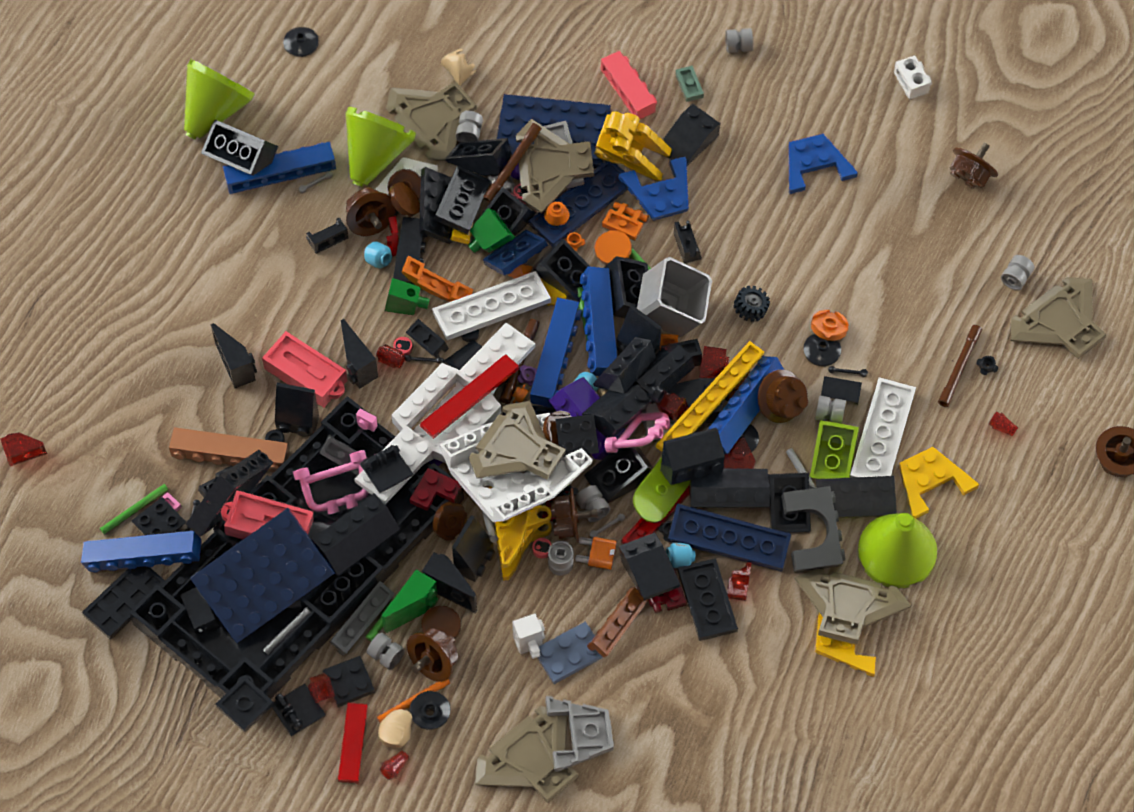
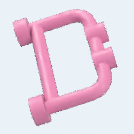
(661, 423)
(331, 506)

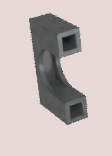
(819, 502)

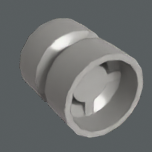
(739, 40)
(469, 126)
(1017, 272)
(830, 409)
(590, 499)
(560, 558)
(386, 651)

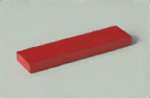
(352, 743)

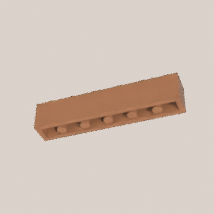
(224, 448)

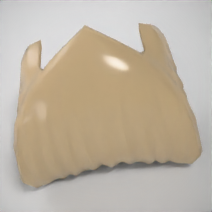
(458, 66)
(395, 729)

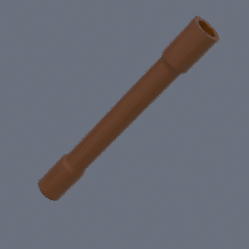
(529, 138)
(509, 387)
(949, 390)

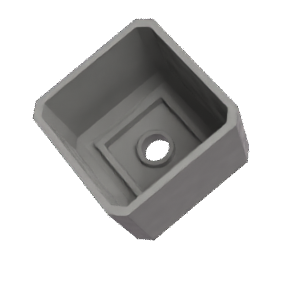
(683, 295)

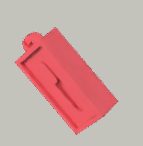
(305, 367)
(252, 512)

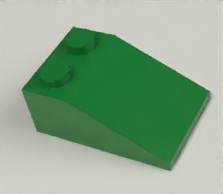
(411, 601)

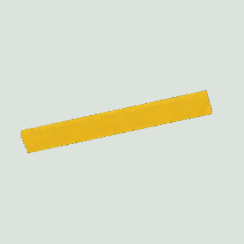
(714, 393)

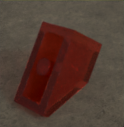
(713, 362)
(21, 448)

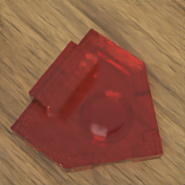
(739, 456)

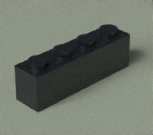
(410, 244)

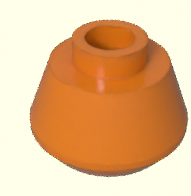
(556, 214)

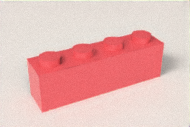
(628, 85)

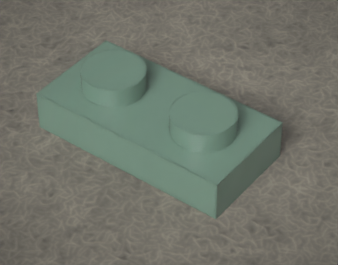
(689, 83)

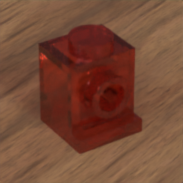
(672, 406)
(320, 687)

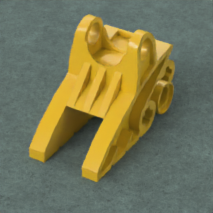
(623, 141)
(516, 535)

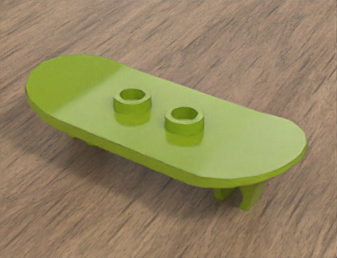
(656, 496)

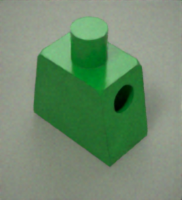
(489, 232)
(404, 298)

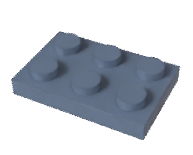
(568, 653)

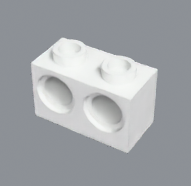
(912, 77)

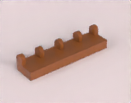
(617, 623)

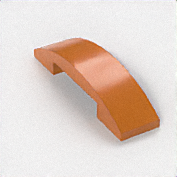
(433, 283)

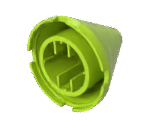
(210, 98)
(373, 144)
(897, 550)

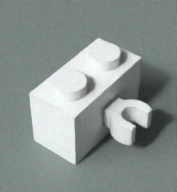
(528, 634)

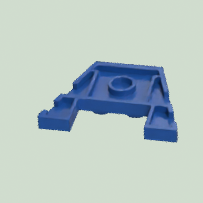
(812, 155)
(664, 197)

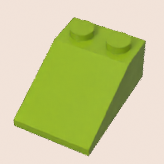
(834, 450)

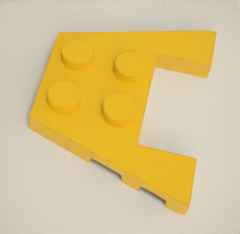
(927, 472)
(843, 652)

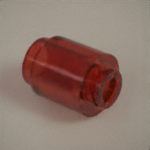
(390, 356)

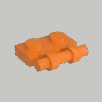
(618, 221)

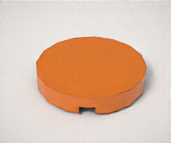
(612, 244)
(829, 325)

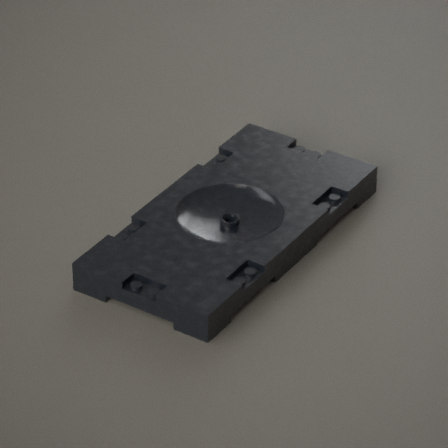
(214, 653)

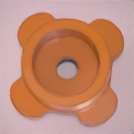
(574, 236)
(520, 394)

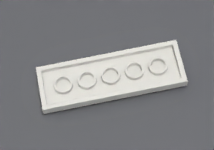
(491, 305)
(883, 429)

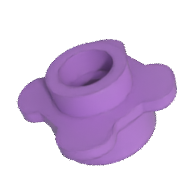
(527, 370)

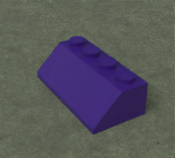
(575, 400)

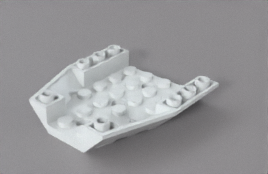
(512, 491)

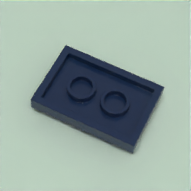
(515, 252)

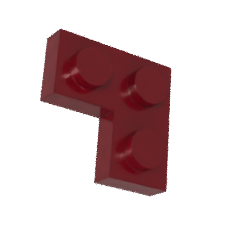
(432, 485)

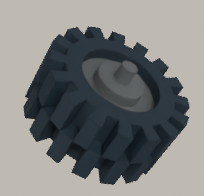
(751, 303)

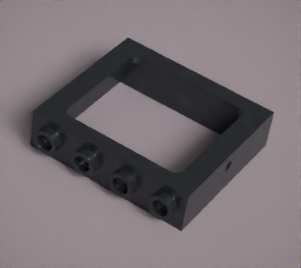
(240, 477)

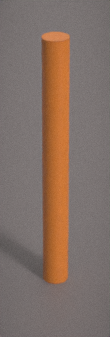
(406, 704)

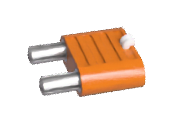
(601, 552)

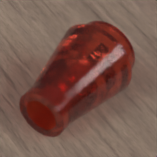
(1003, 424)
(393, 766)

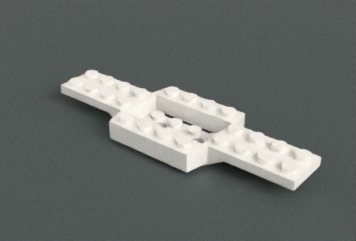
(417, 445)

